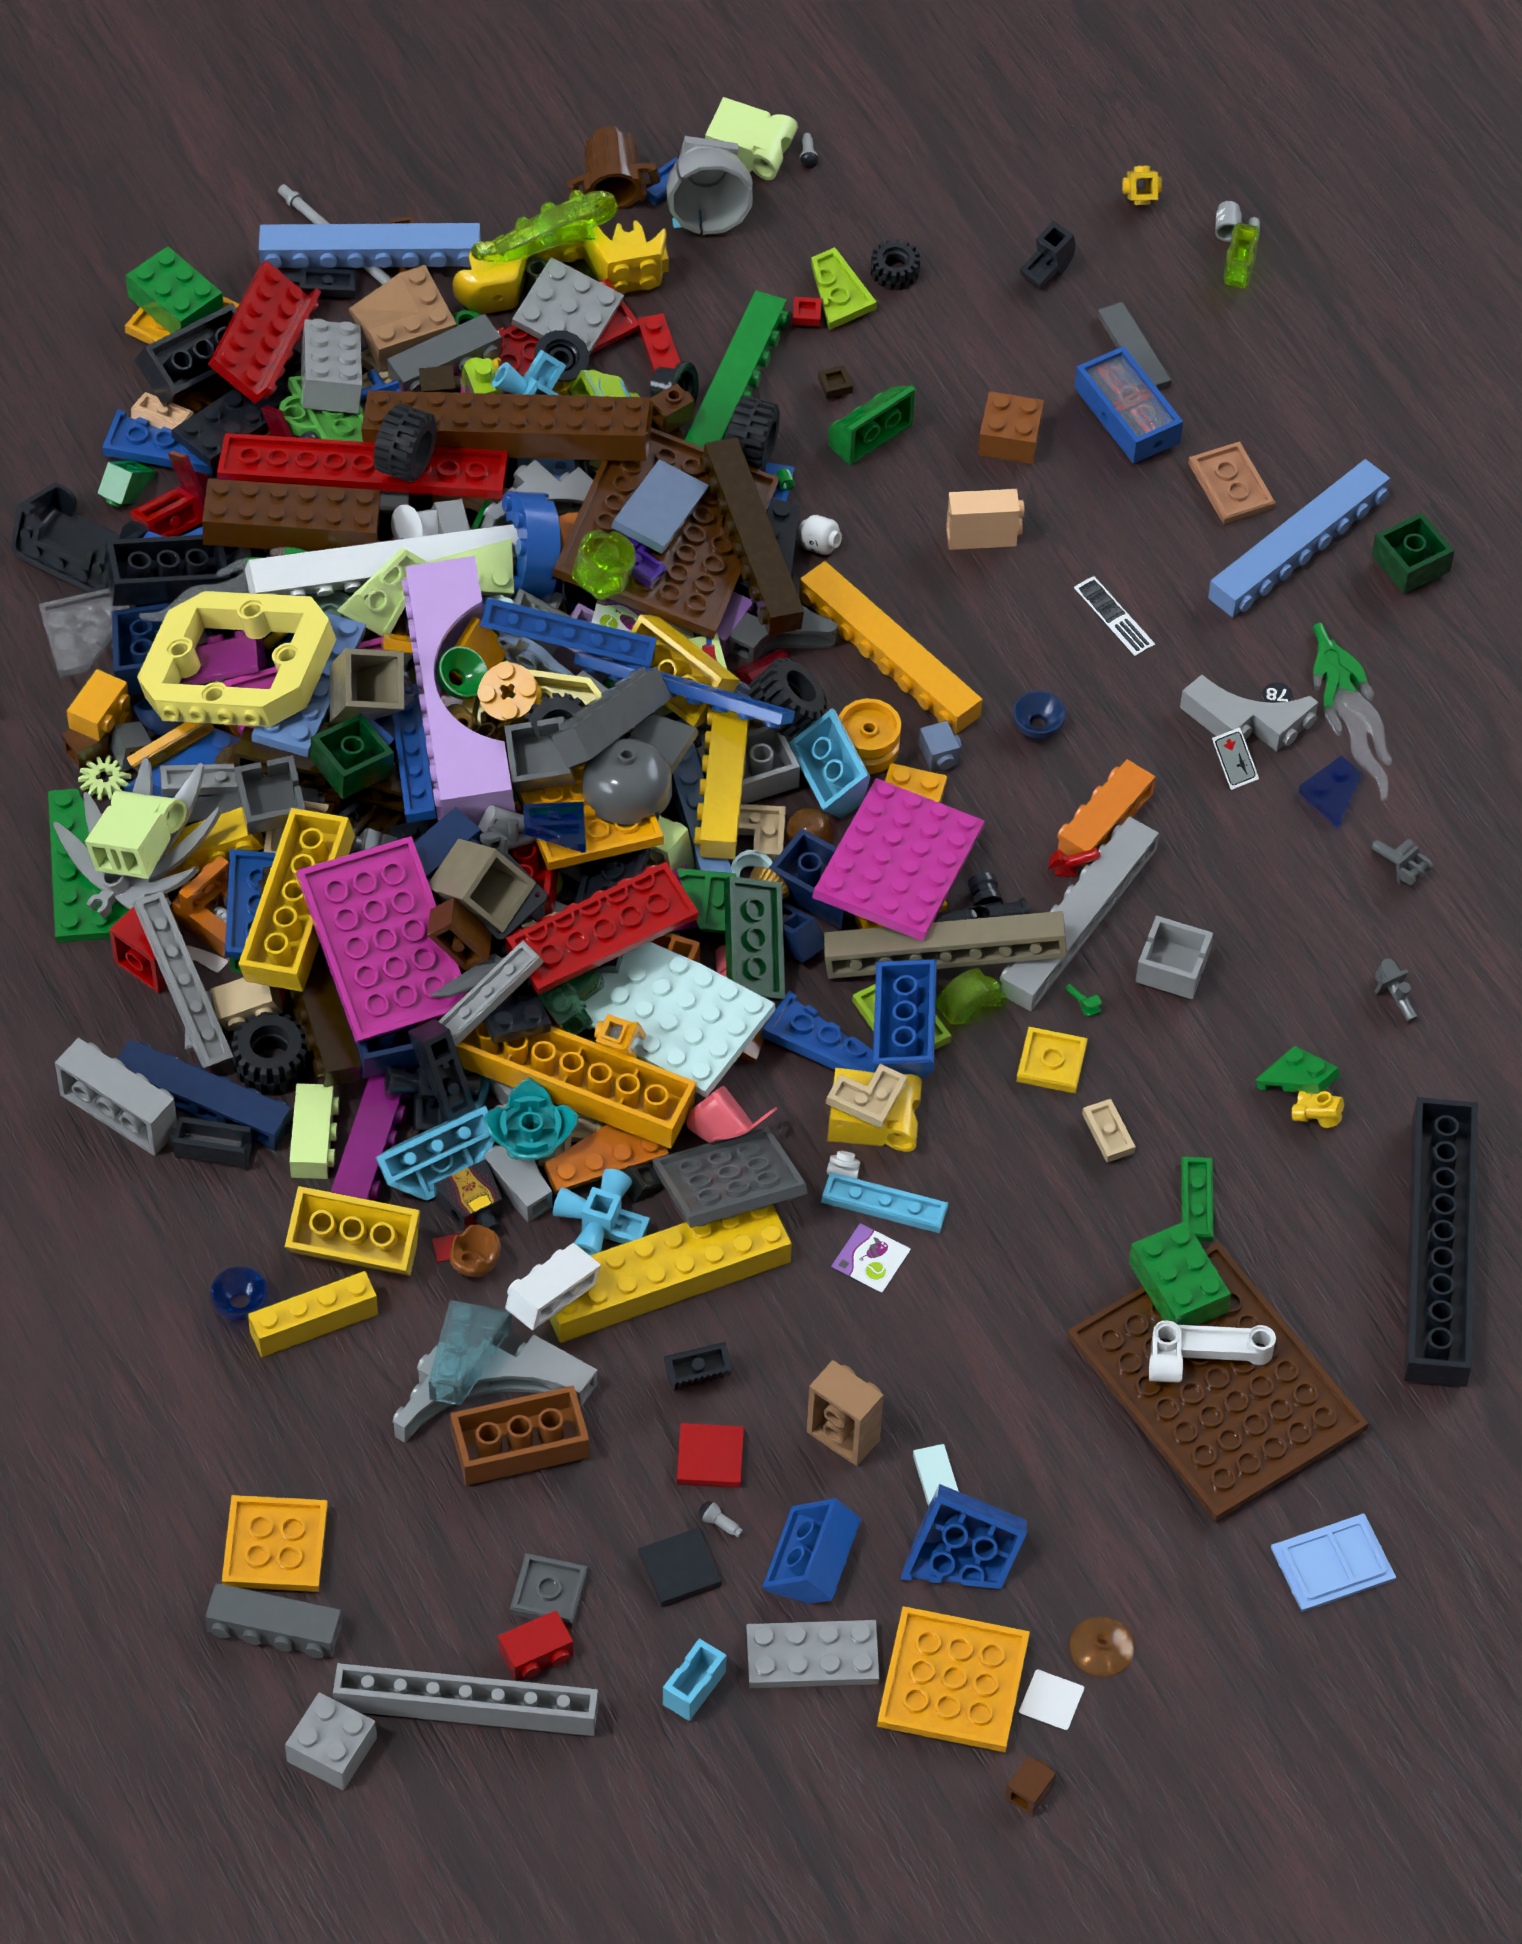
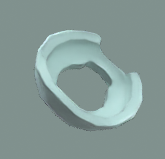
(750, 858)

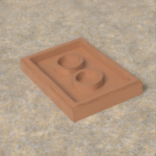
(1231, 483)

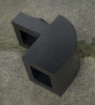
(1054, 254)

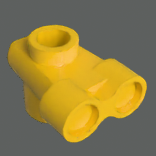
(1318, 1106)

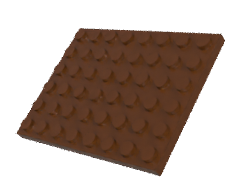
(698, 558)
(1228, 1422)

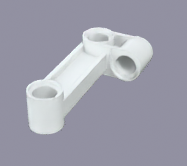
(1205, 1343)

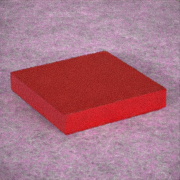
(710, 1455)

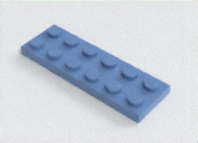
(296, 731)

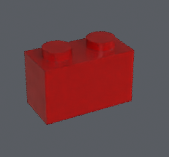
(536, 1646)

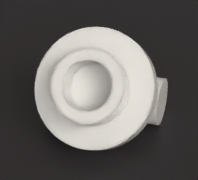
(844, 1164)

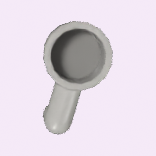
(1227, 217)

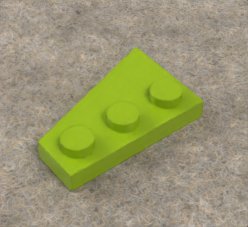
(840, 289)

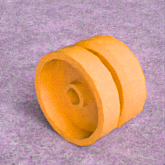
(873, 731)

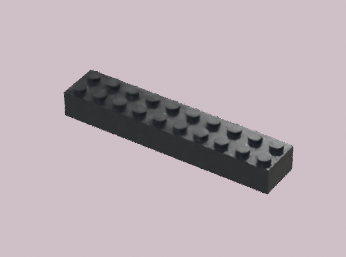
(1441, 1242)

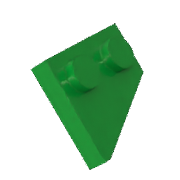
(1299, 1072)

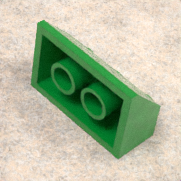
(873, 423)

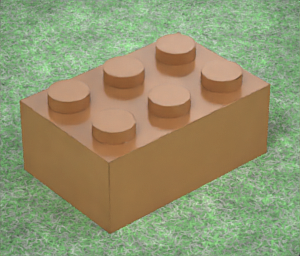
(845, 1412)

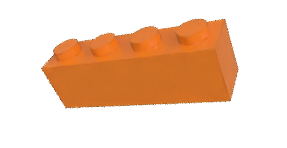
(1109, 805)

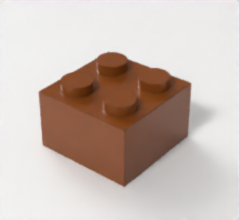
(1011, 427)

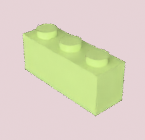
(313, 1131)

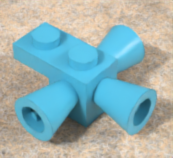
(537, 380)
(602, 1213)

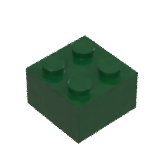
(1412, 553)
(351, 756)

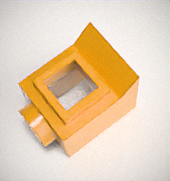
(618, 1034)

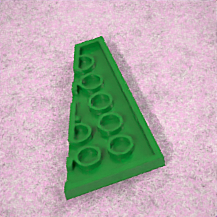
(70, 887)

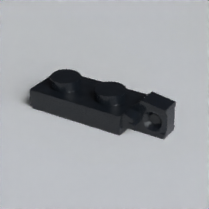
(329, 281)

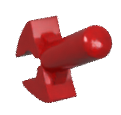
(1067, 865)

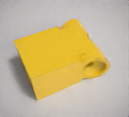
(897, 1131)

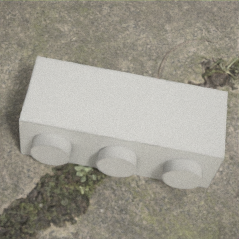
(552, 1286)

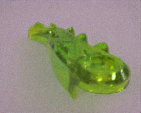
(551, 228)

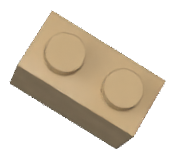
(242, 999)

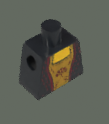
(470, 1197)

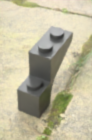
(751, 639)

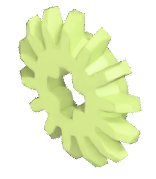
(97, 785)

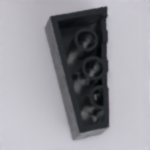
(785, 524)

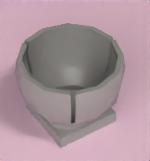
(709, 182)

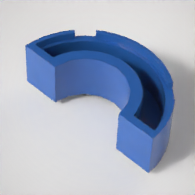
(537, 541)

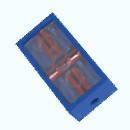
(1128, 404)

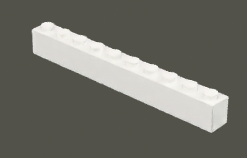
(354, 565)

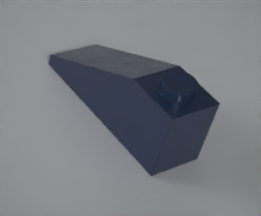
(800, 934)

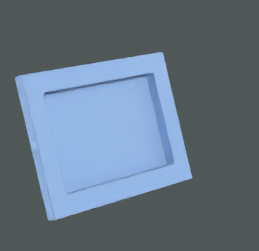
(1333, 1562)

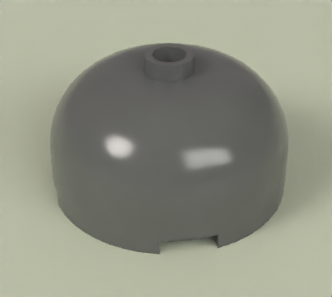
(627, 782)

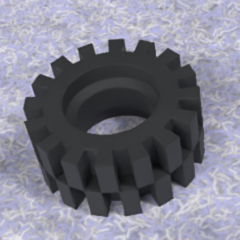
(895, 252)

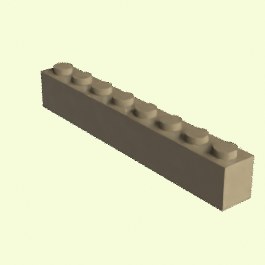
(950, 943)

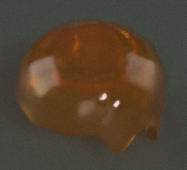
(811, 820)

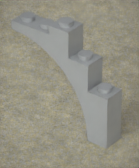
(566, 493)
(518, 1178)
(534, 1369)

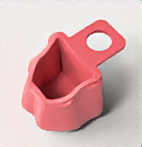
(720, 1117)

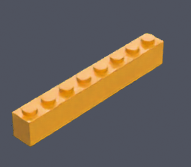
(890, 647)

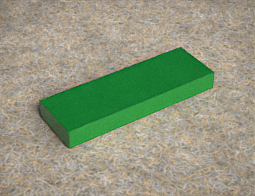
(1197, 1196)

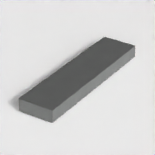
(1126, 333)

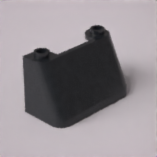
(63, 542)

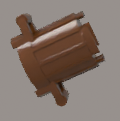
(615, 168)

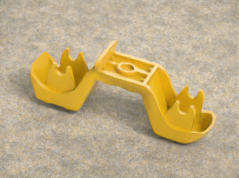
(624, 260)

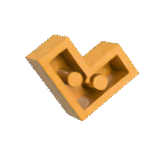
(100, 706)

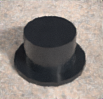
(567, 349)
(683, 374)

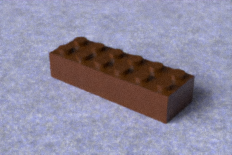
(288, 515)

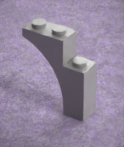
(1271, 722)

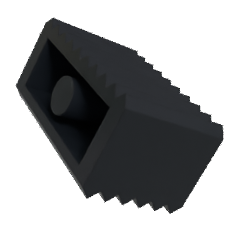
(698, 1365)

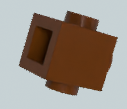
(672, 408)

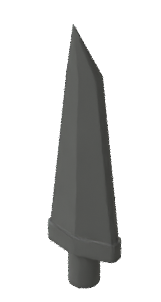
(468, 979)

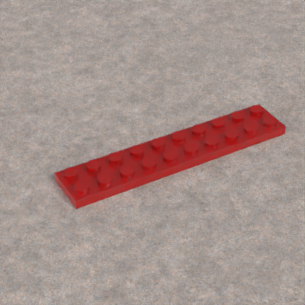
(352, 465)

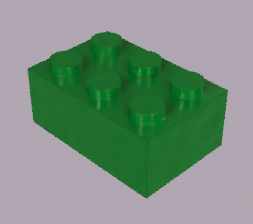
(172, 291)
(1179, 1276)

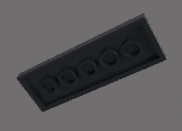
(233, 414)

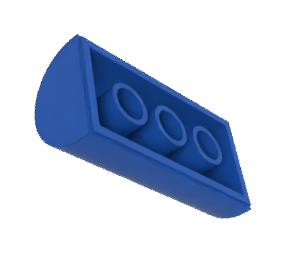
(905, 1016)

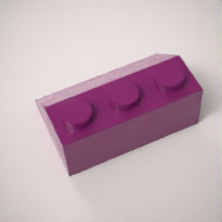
(227, 658)

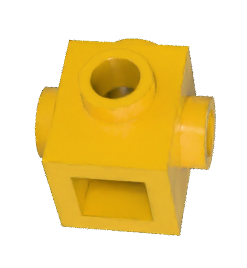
(1152, 187)

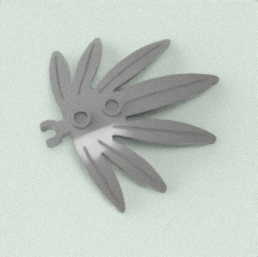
(127, 888)

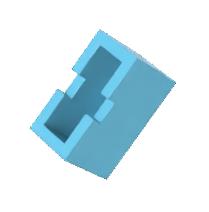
(694, 1679)

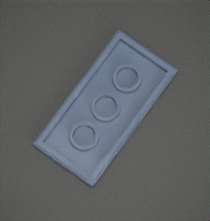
(660, 506)

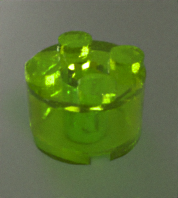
(603, 563)

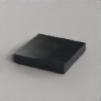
(679, 1567)

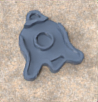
(529, 654)

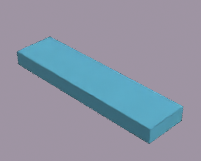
(884, 1202)

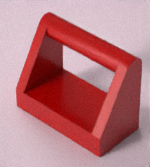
(173, 518)

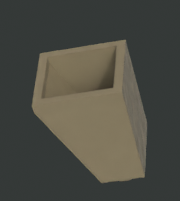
(366, 684)
(482, 883)

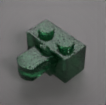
(567, 1001)

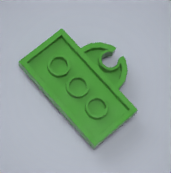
(326, 424)

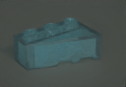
(464, 1348)

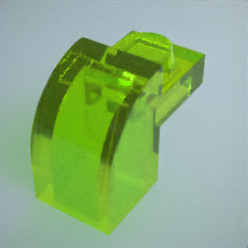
(966, 996)

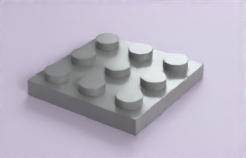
(567, 302)

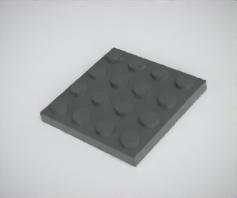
(729, 1177)

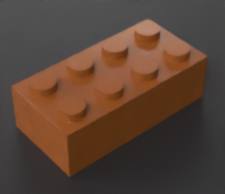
(519, 1435)

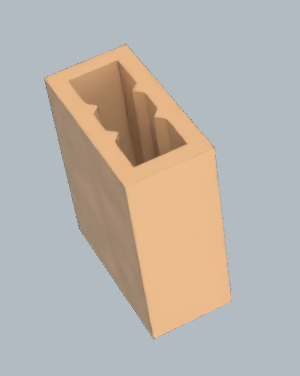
(984, 519)

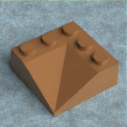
(401, 314)

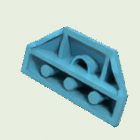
(436, 1154)

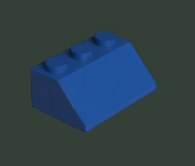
(812, 1551)

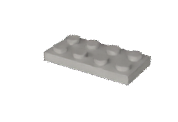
(812, 1654)

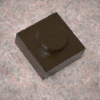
(835, 382)

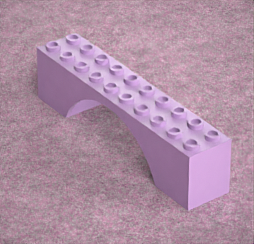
(464, 766)

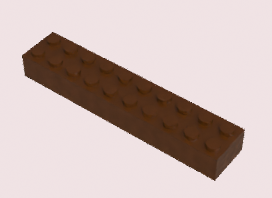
(527, 423)

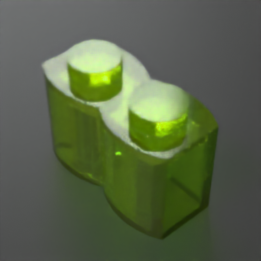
(1241, 255)

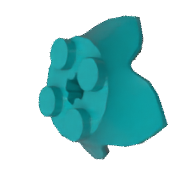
(527, 1107)

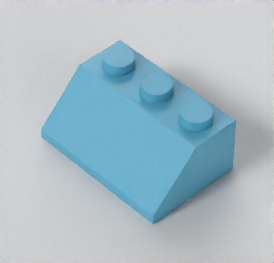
(831, 765)

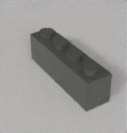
(450, 348)
(273, 1621)

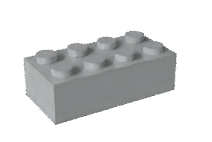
(331, 366)
(116, 1095)

